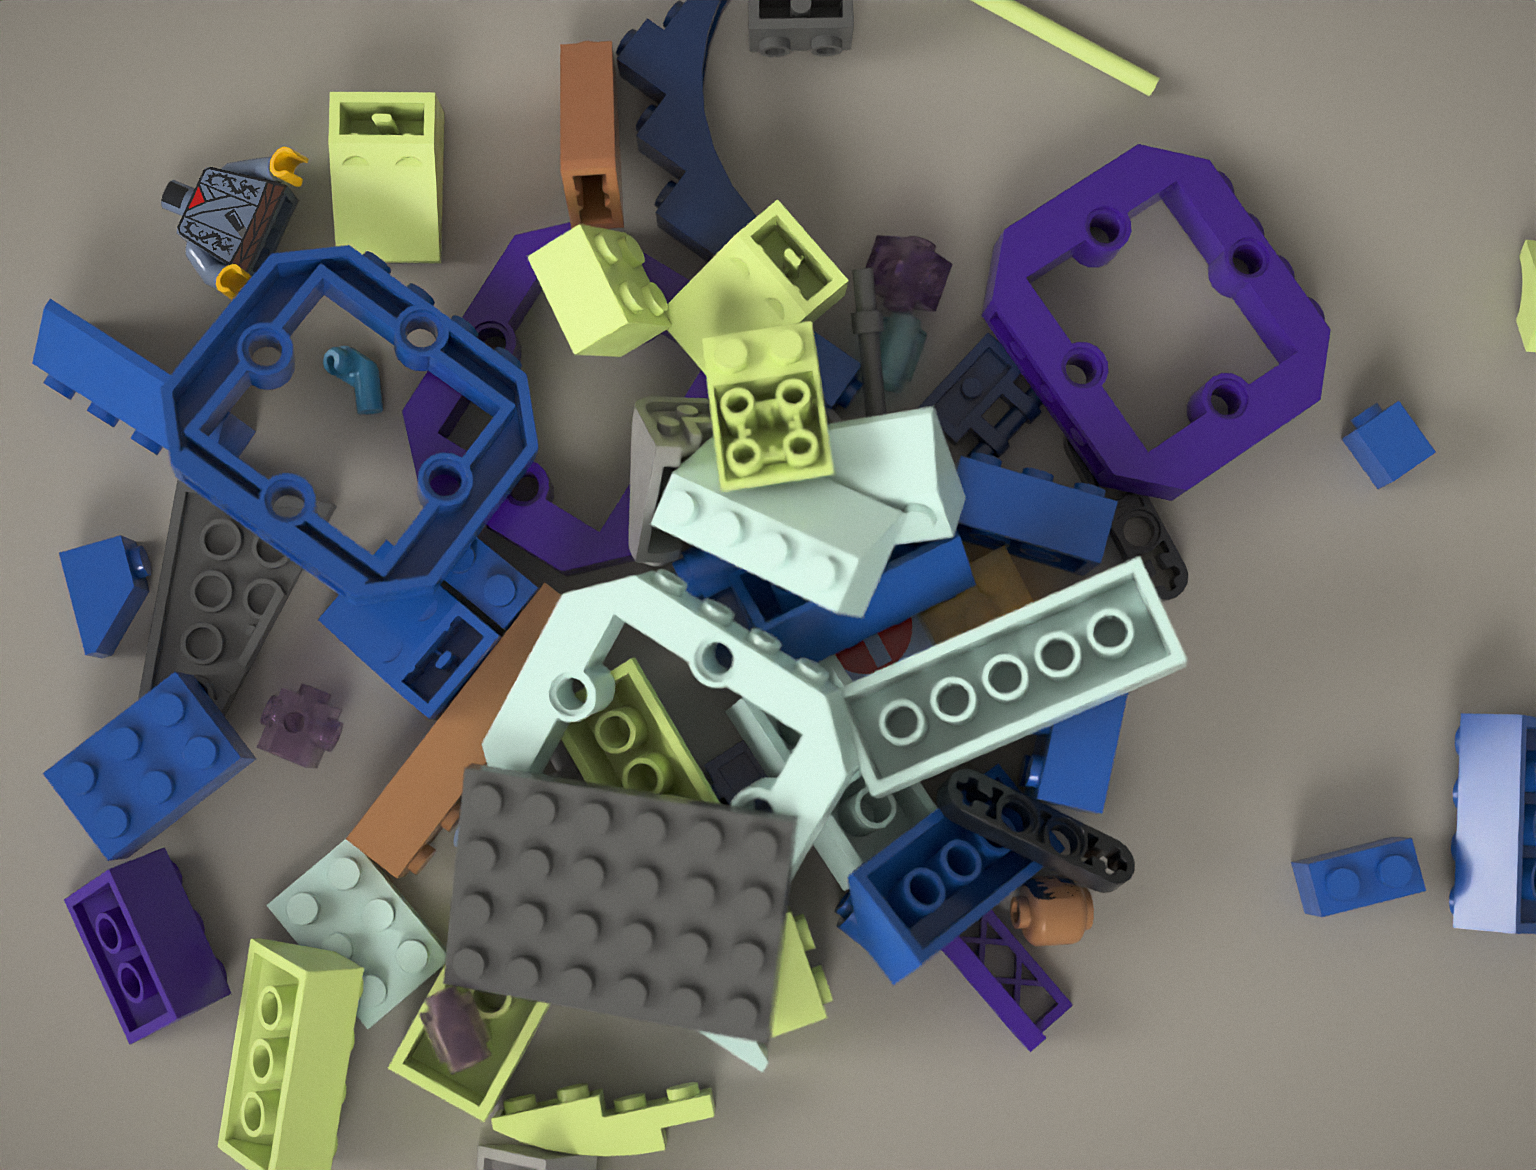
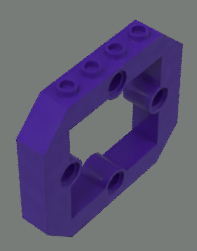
(1220, 230)
(436, 409)

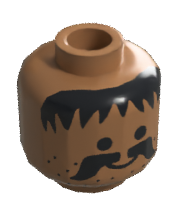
(1052, 910)

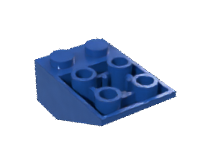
(415, 644)

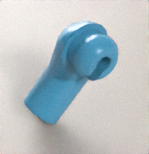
(359, 373)

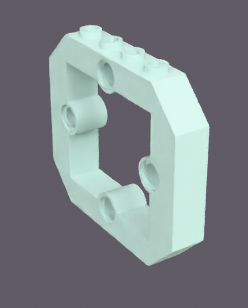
(658, 605)

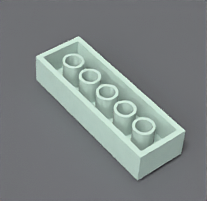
(1010, 678)

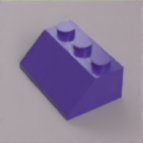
(147, 944)

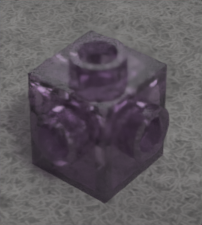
(908, 273)
(282, 725)

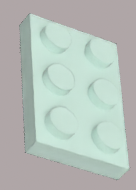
(360, 914)

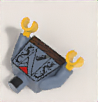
(235, 216)

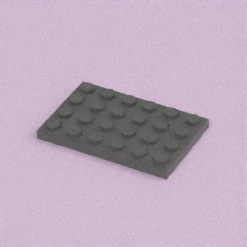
(620, 901)

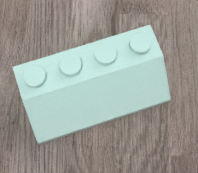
(903, 465)
(793, 533)

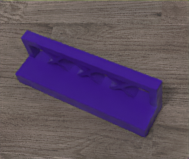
(989, 987)

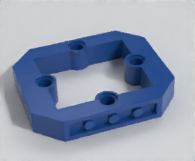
(266, 316)

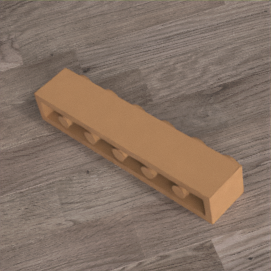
(430, 783)

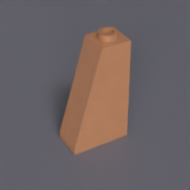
(590, 135)

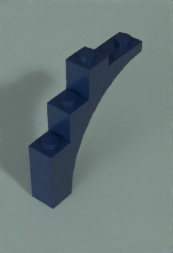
(670, 69)

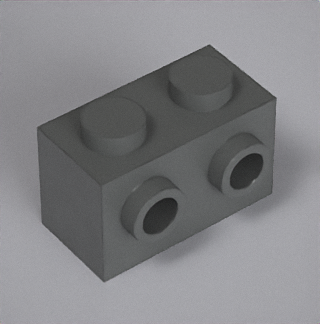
(800, 25)

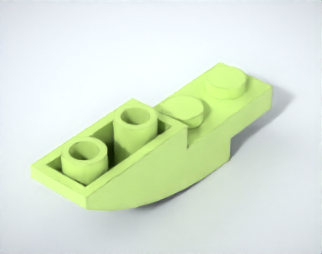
(583, 1126)

